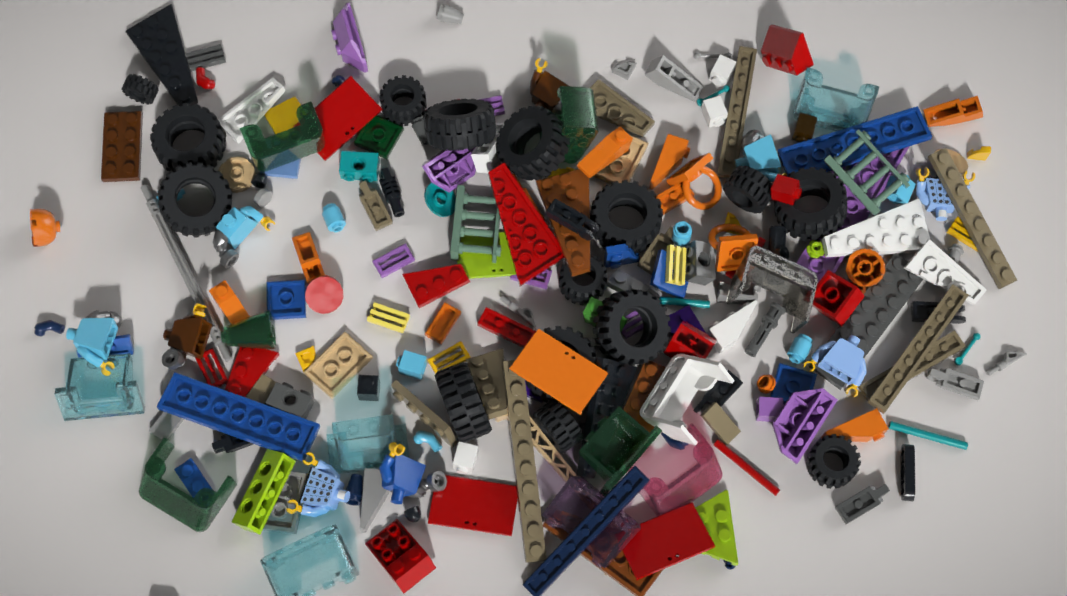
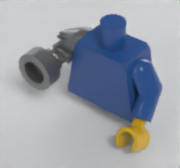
(404, 476)

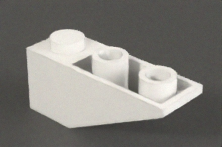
(731, 327)

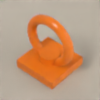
(692, 171)
(731, 249)

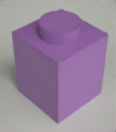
(768, 408)

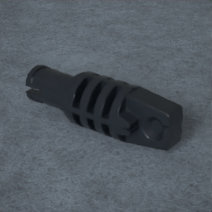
(391, 192)

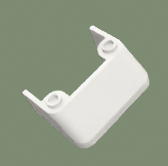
(676, 390)

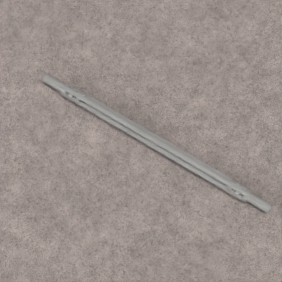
(185, 270)

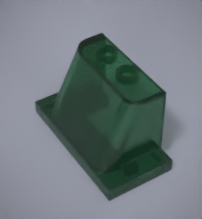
(616, 446)

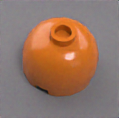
(43, 227)
(865, 267)

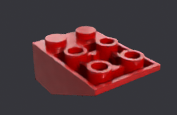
(400, 555)

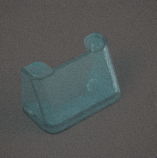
(833, 106)

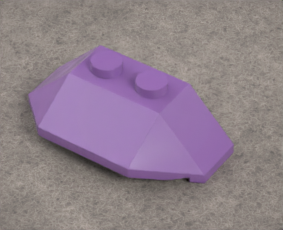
(348, 39)
(450, 168)
(801, 421)

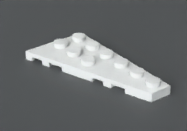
(887, 233)

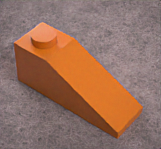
(605, 152)
(670, 158)
(228, 302)
(861, 428)

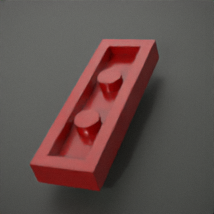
(505, 327)

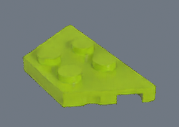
(719, 524)

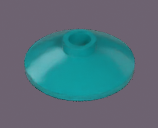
(440, 201)

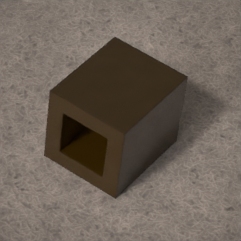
(804, 127)

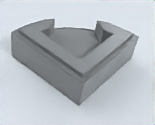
(624, 70)

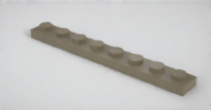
(737, 111)
(972, 218)
(918, 349)

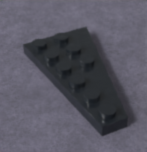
(163, 50)
(605, 401)

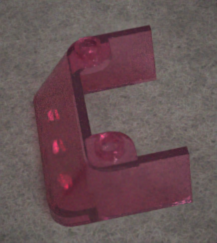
(689, 485)

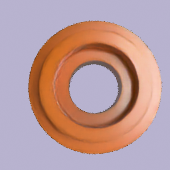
(766, 383)

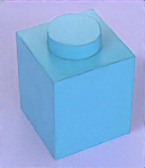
(900, 195)
(412, 364)

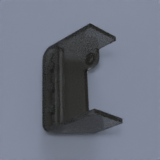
(779, 276)

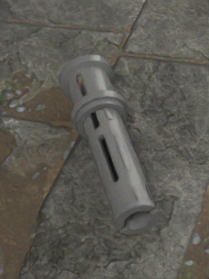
(769, 322)

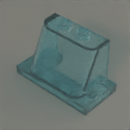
(94, 395)
(364, 442)

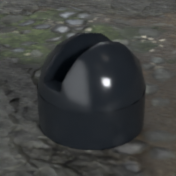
(259, 180)
(413, 514)

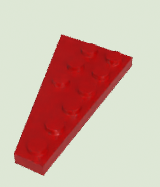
(527, 234)

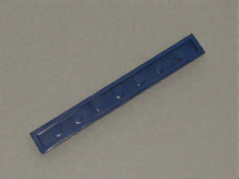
(586, 532)

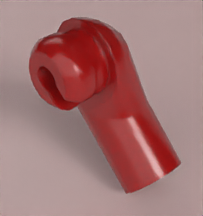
(202, 80)

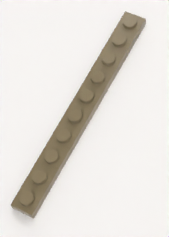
(524, 465)

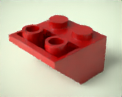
(690, 341)

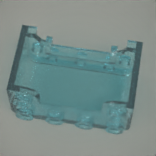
(310, 564)

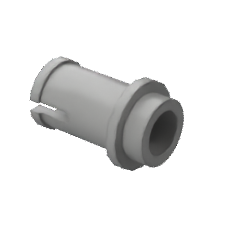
(955, 252)

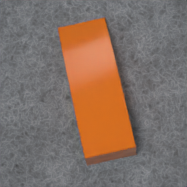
(953, 112)
(308, 256)

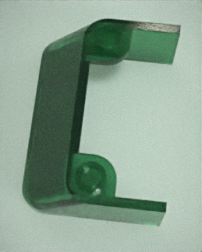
(193, 512)

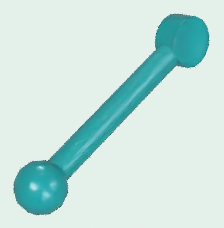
(726, 88)
(959, 360)

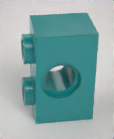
(350, 160)

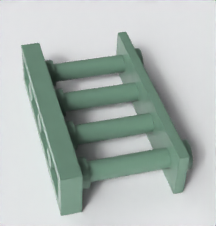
(860, 190)
(460, 231)

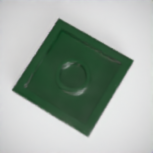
(379, 136)

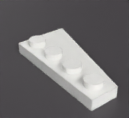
(251, 109)
(942, 271)

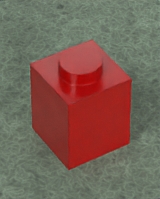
(785, 189)

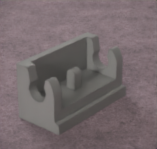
(749, 295)

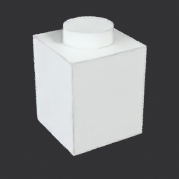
(722, 71)
(714, 111)
(465, 458)

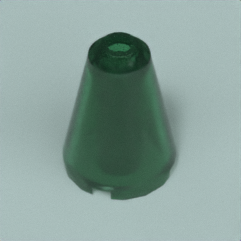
(251, 332)

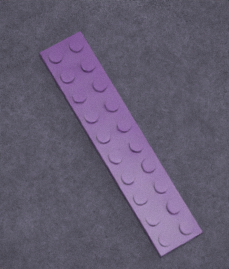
(855, 211)

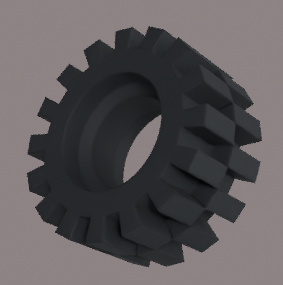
(140, 89)

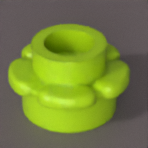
(815, 253)

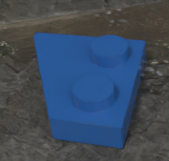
(619, 255)

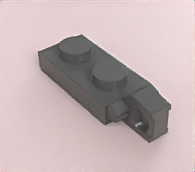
(861, 503)

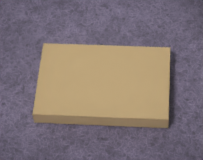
(625, 165)
(338, 365)

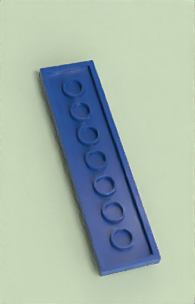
(886, 135)
(238, 416)

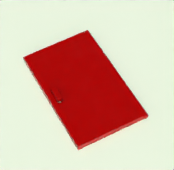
(344, 114)
(475, 501)
(664, 537)

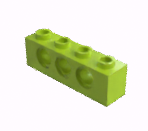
(263, 491)

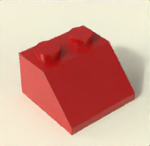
(836, 297)

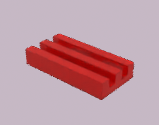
(218, 383)

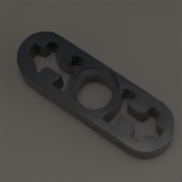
(907, 470)

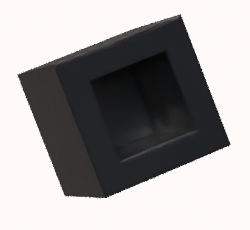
(368, 388)

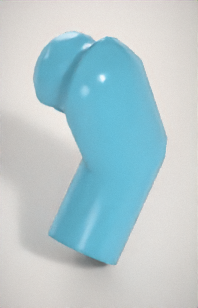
(427, 437)

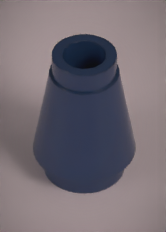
(355, 487)

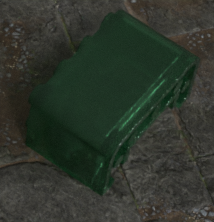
(578, 120)
(287, 145)

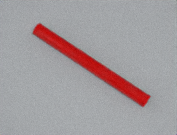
(746, 467)

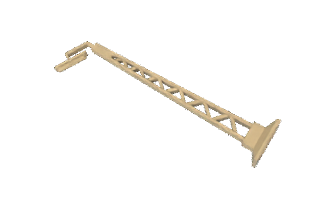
(540, 448)

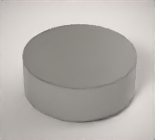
(262, 197)

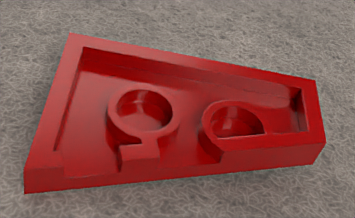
(435, 283)
(248, 368)

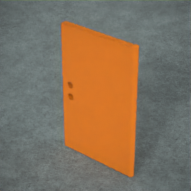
(559, 374)

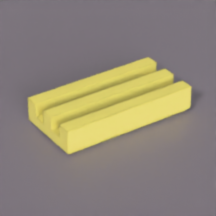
(678, 266)
(376, 306)

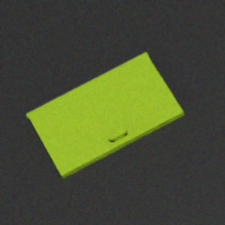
(480, 265)

